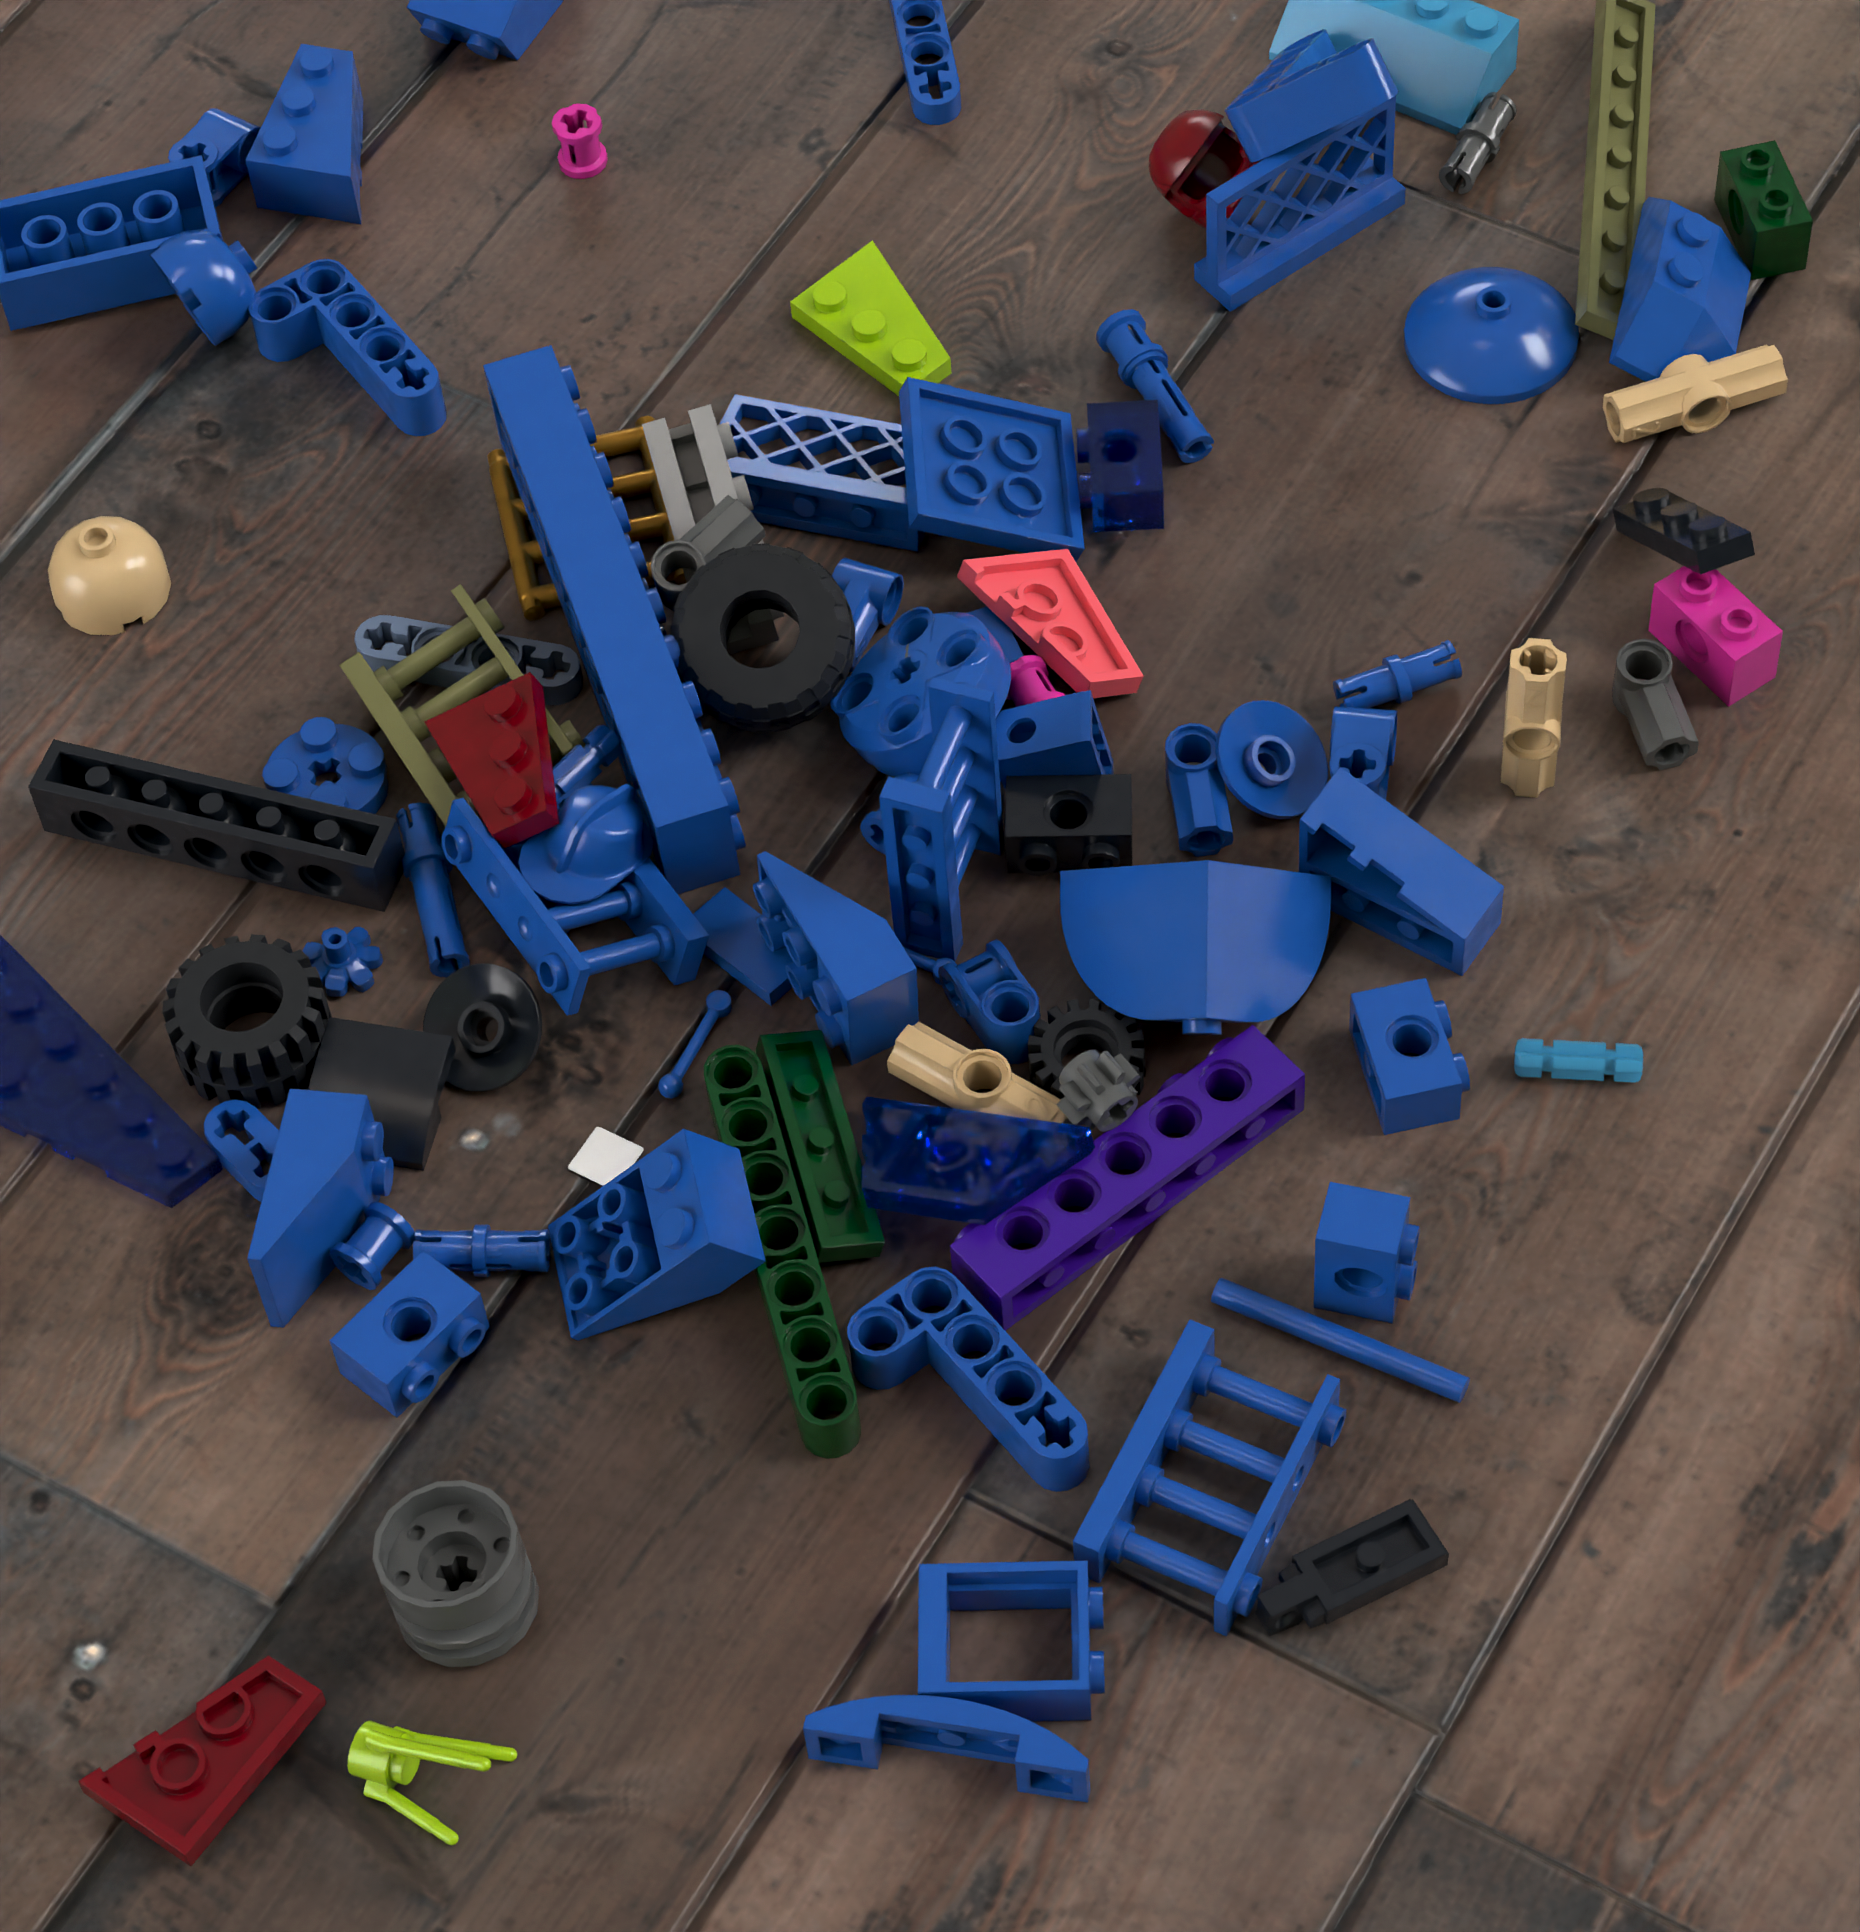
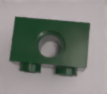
(1763, 210)

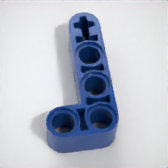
(333, 309)
(981, 1382)

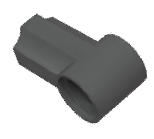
(723, 528)
(1653, 704)

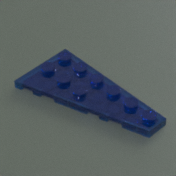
(84, 1098)

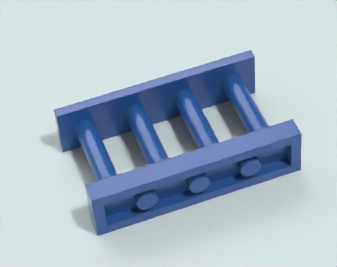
(942, 819)
(643, 899)
(1168, 1425)

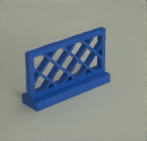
(1313, 221)
(820, 495)

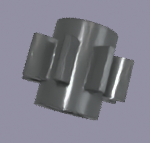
(1098, 1090)

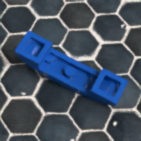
(858, 1728)

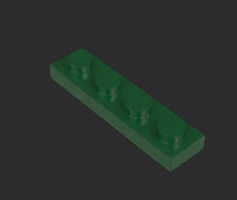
(820, 1145)

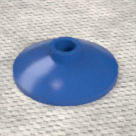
(1285, 747)

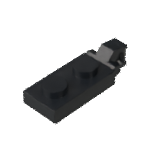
(1353, 1569)

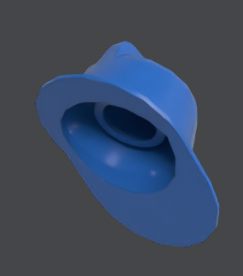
(590, 849)

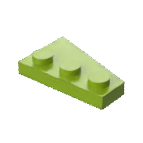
(872, 321)

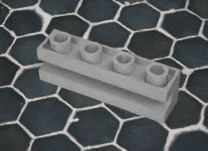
(692, 481)

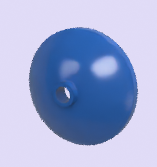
(1491, 335)

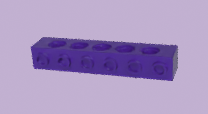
(1015, 1282)

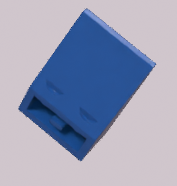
(841, 959)
(657, 1236)

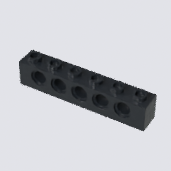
(218, 825)

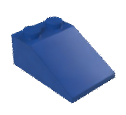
(315, 1194)

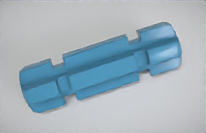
(1578, 1060)

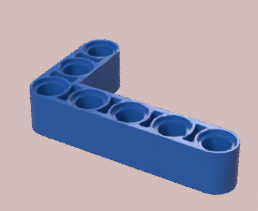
(1307, 93)

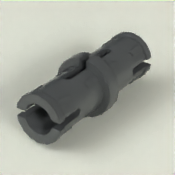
(1477, 143)

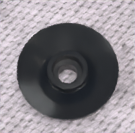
(463, 1010)

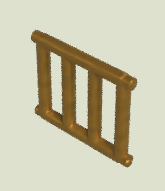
(526, 553)

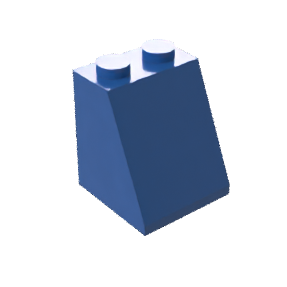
(485, 25)

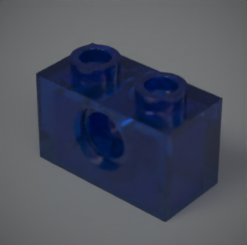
(1124, 466)

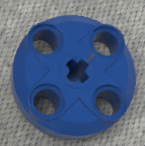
(887, 695)

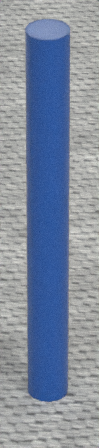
(1340, 1340)

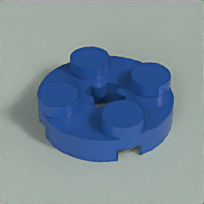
(325, 748)

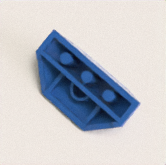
(1679, 293)

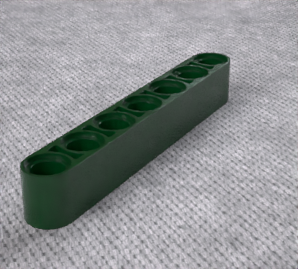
(791, 1271)

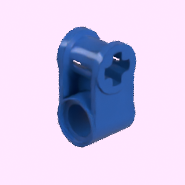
(224, 148)
(1364, 745)
(994, 1000)

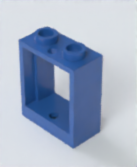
(1012, 1587)

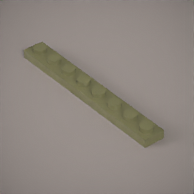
(1614, 158)

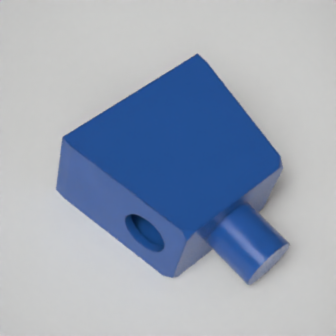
(1053, 738)

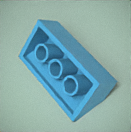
(1436, 50)

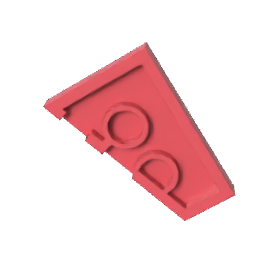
(1057, 616)

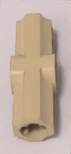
(1695, 393)
(1533, 717)
(955, 1073)

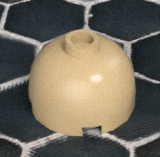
(108, 575)

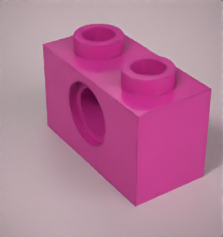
(1715, 632)

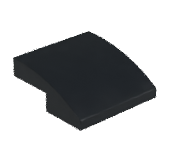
(399, 1074)

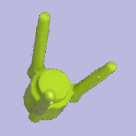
(393, 1756)

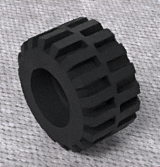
(236, 983)

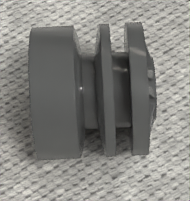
(456, 1573)

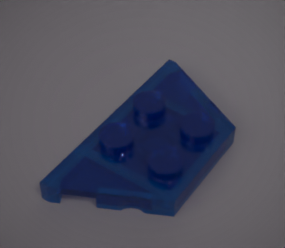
(960, 1160)

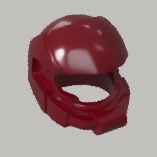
(1195, 158)

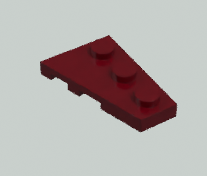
(503, 758)
(204, 1768)

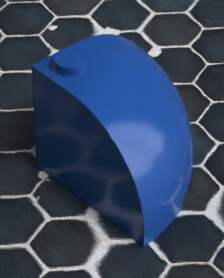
(1196, 939)

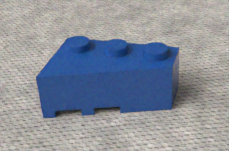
(312, 139)
(1397, 875)

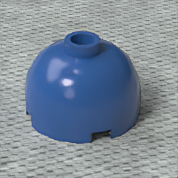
(208, 280)

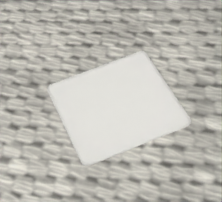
(604, 1156)

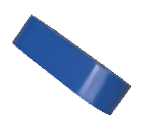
(240, 1159)

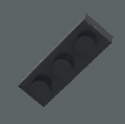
(1683, 531)

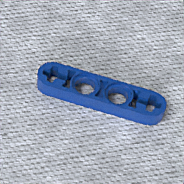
(927, 40)

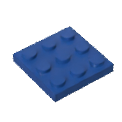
(989, 469)

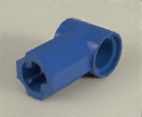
(872, 597)
(1197, 790)

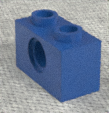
(1406, 1088)
(1364, 1253)
(418, 1300)

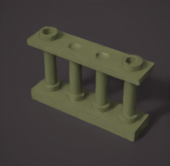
(408, 727)

